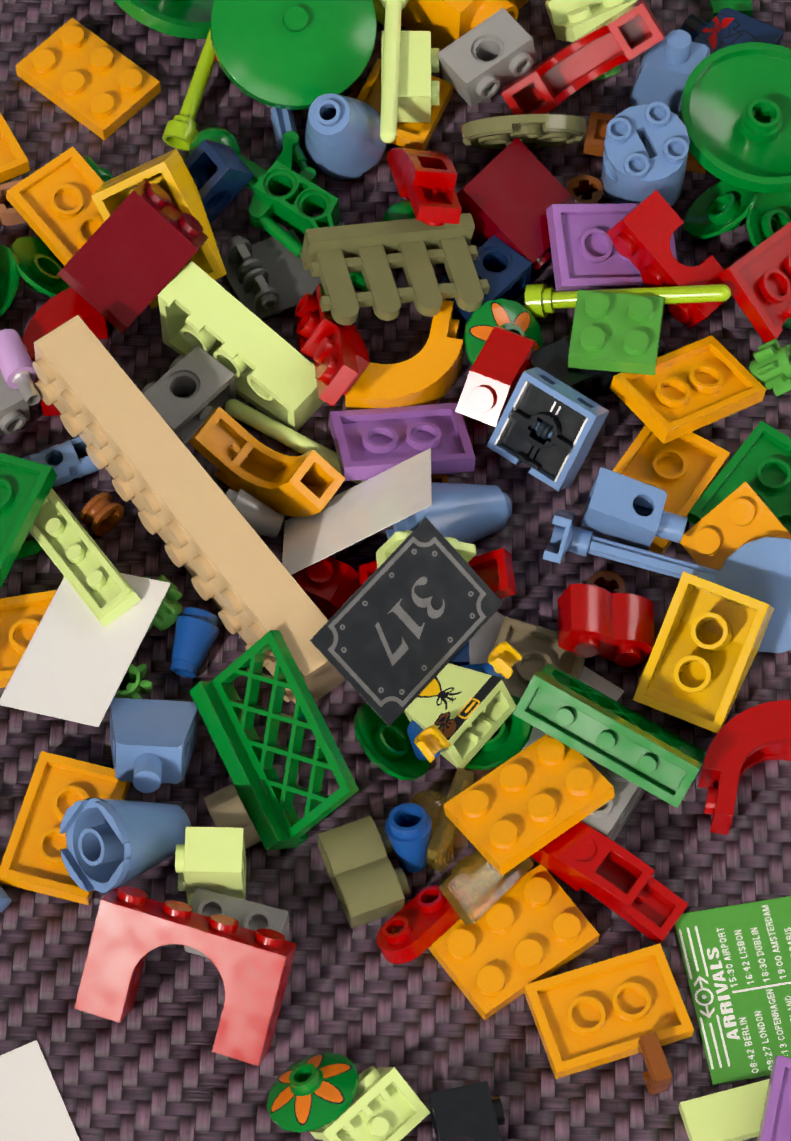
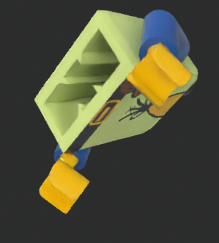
(462, 708)

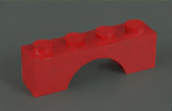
(584, 60)

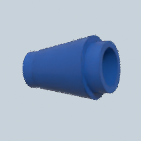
(193, 640)
(410, 835)

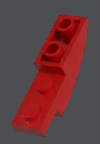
(428, 182)
(335, 348)
(613, 877)

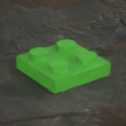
(616, 332)

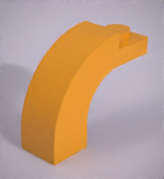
(419, 379)
(283, 482)

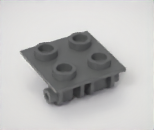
(267, 275)

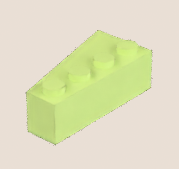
(264, 365)

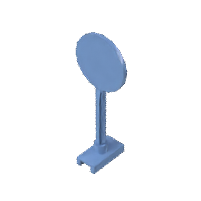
(755, 569)

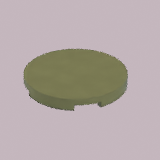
(532, 129)

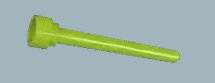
(182, 128)
(545, 300)

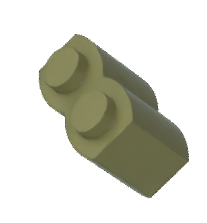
(362, 871)

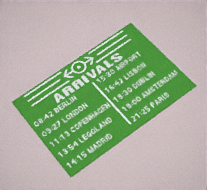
(740, 984)

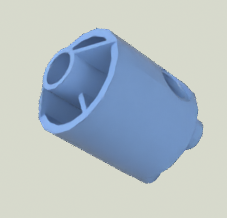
(644, 153)

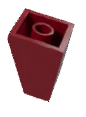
(512, 202)
(133, 255)

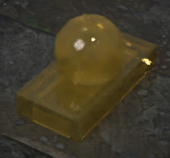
(443, 830)
(478, 885)

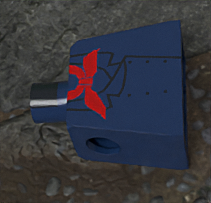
(730, 28)

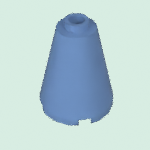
(343, 136)
(462, 511)
(118, 840)

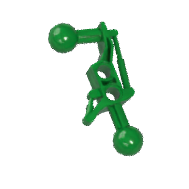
(302, 198)

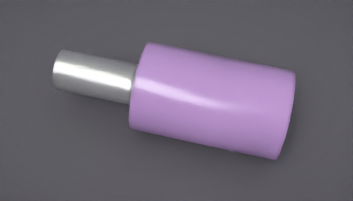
(17, 366)

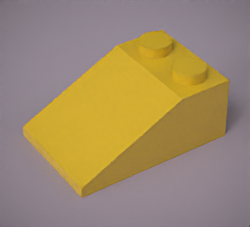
(173, 176)
(703, 652)

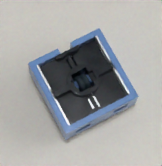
(547, 428)

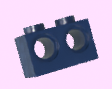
(506, 284)

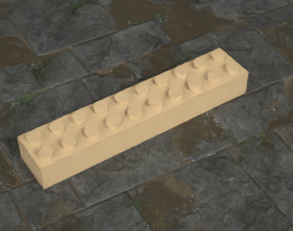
(179, 500)

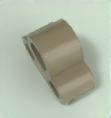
(229, 811)

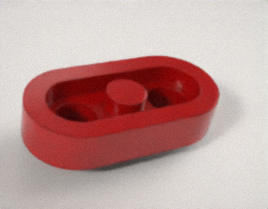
(416, 926)

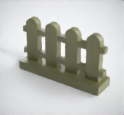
(391, 245)

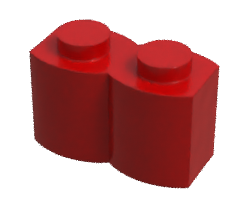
(605, 624)

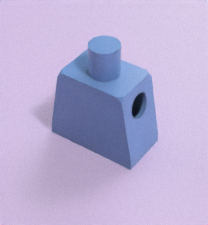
(666, 70)
(629, 511)
(152, 740)

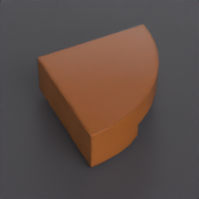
(658, 1072)

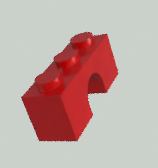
(645, 240)

